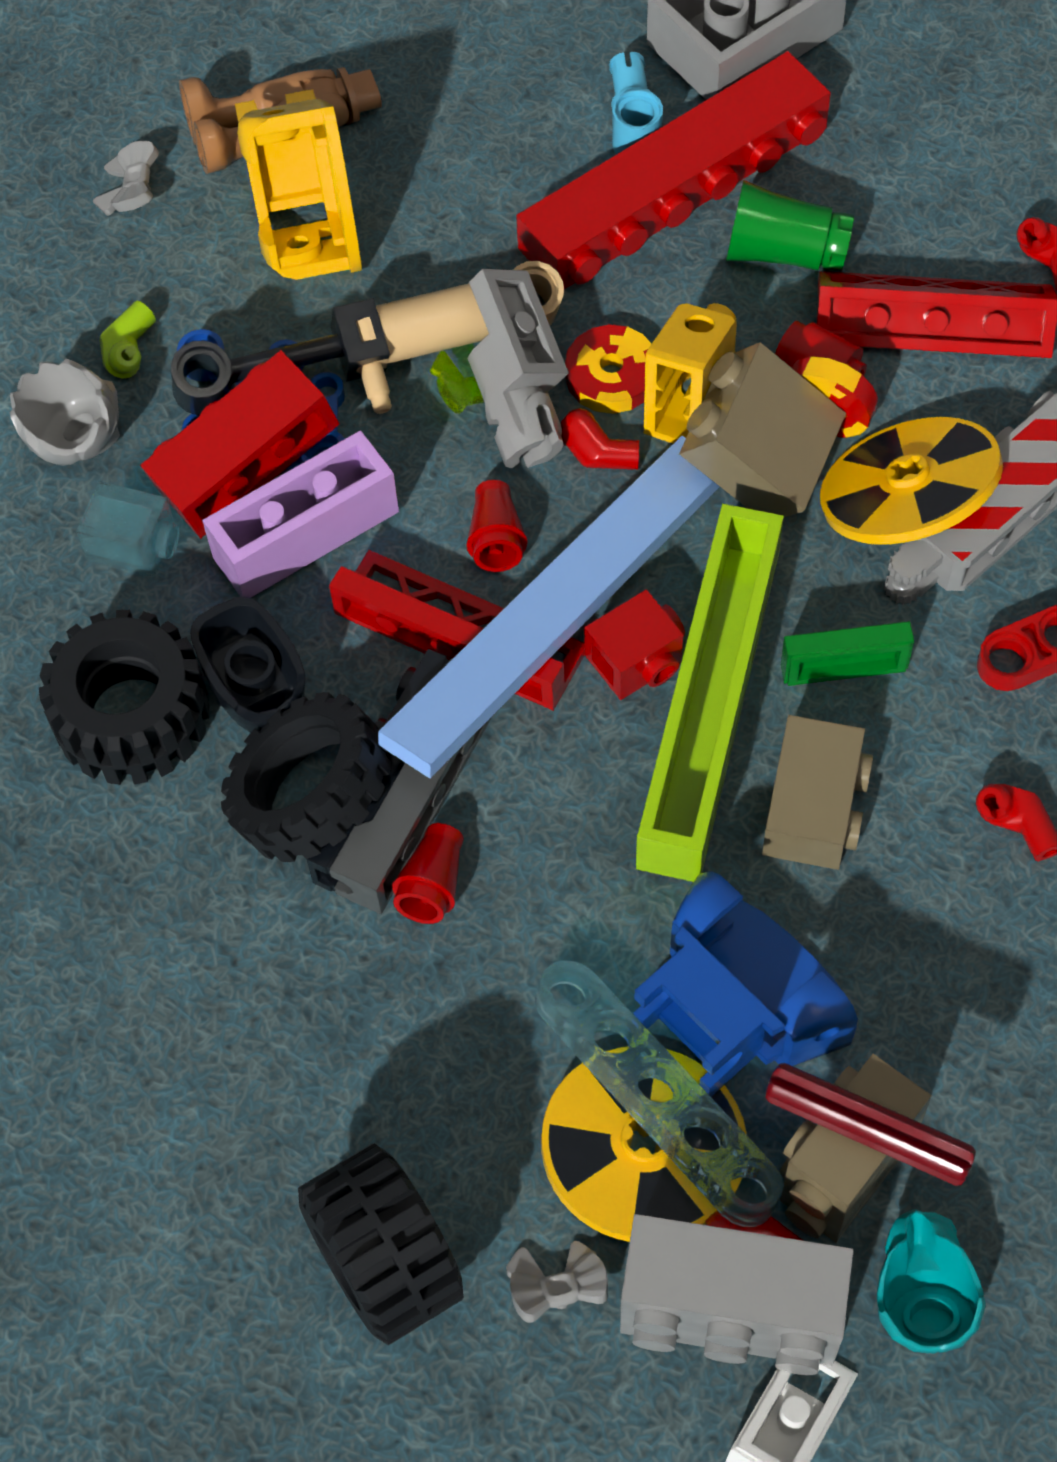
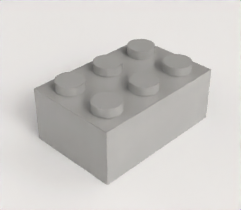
(728, 39)
(735, 1294)

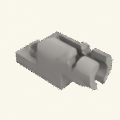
(517, 367)

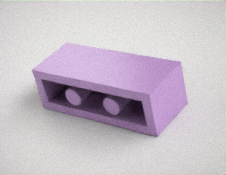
(302, 515)

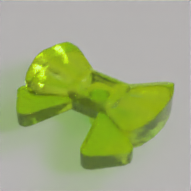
(453, 387)

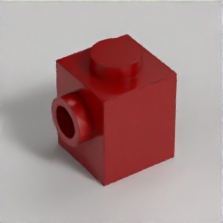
(635, 644)

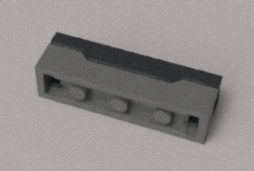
(378, 849)

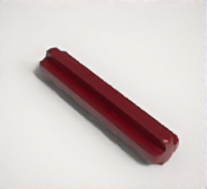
(870, 1124)

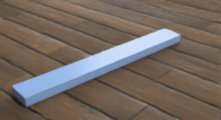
(545, 614)

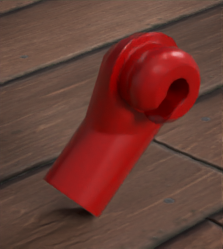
(1039, 242)
(592, 445)
(1021, 813)

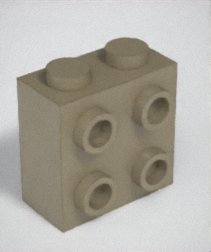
(762, 431)
(833, 1175)

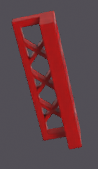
(939, 313)
(423, 627)

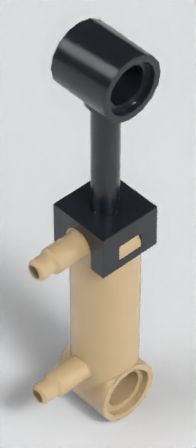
(364, 340)

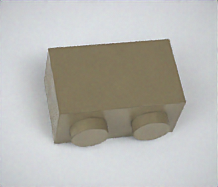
(814, 793)

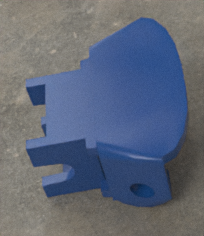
(742, 988)

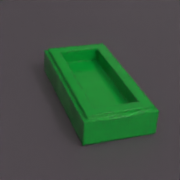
(846, 653)

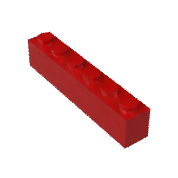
(675, 170)

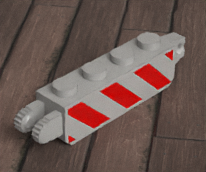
(1014, 509)

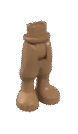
(215, 120)

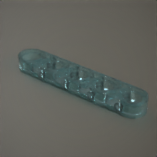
(661, 1120)

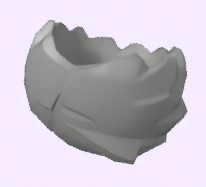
(65, 412)

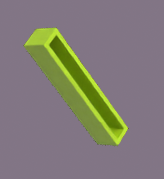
(709, 694)

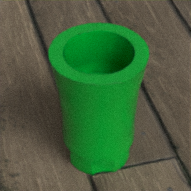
(788, 231)

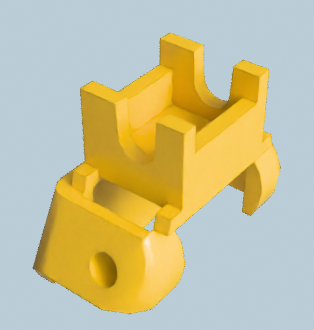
(295, 163)

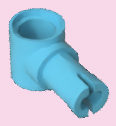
(634, 107)

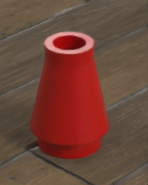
(495, 531)
(429, 878)

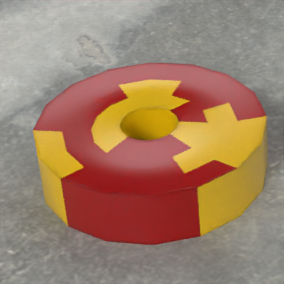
(604, 347)
(844, 388)

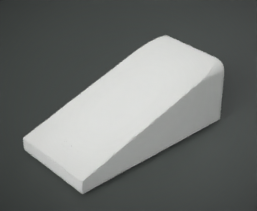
(788, 1421)

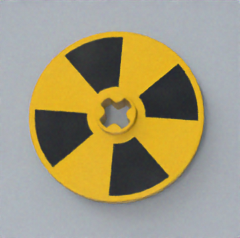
(911, 480)
(597, 1172)

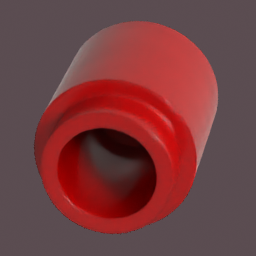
(815, 341)

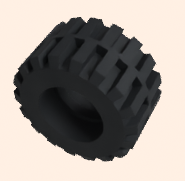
(132, 740)
(381, 1243)

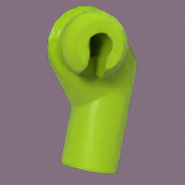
(120, 338)

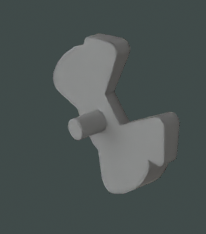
(134, 165)
(534, 1293)

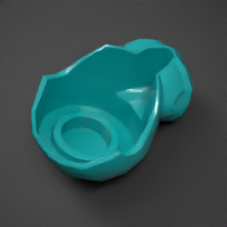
(928, 1285)

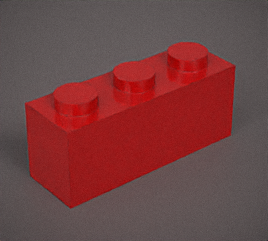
(241, 441)

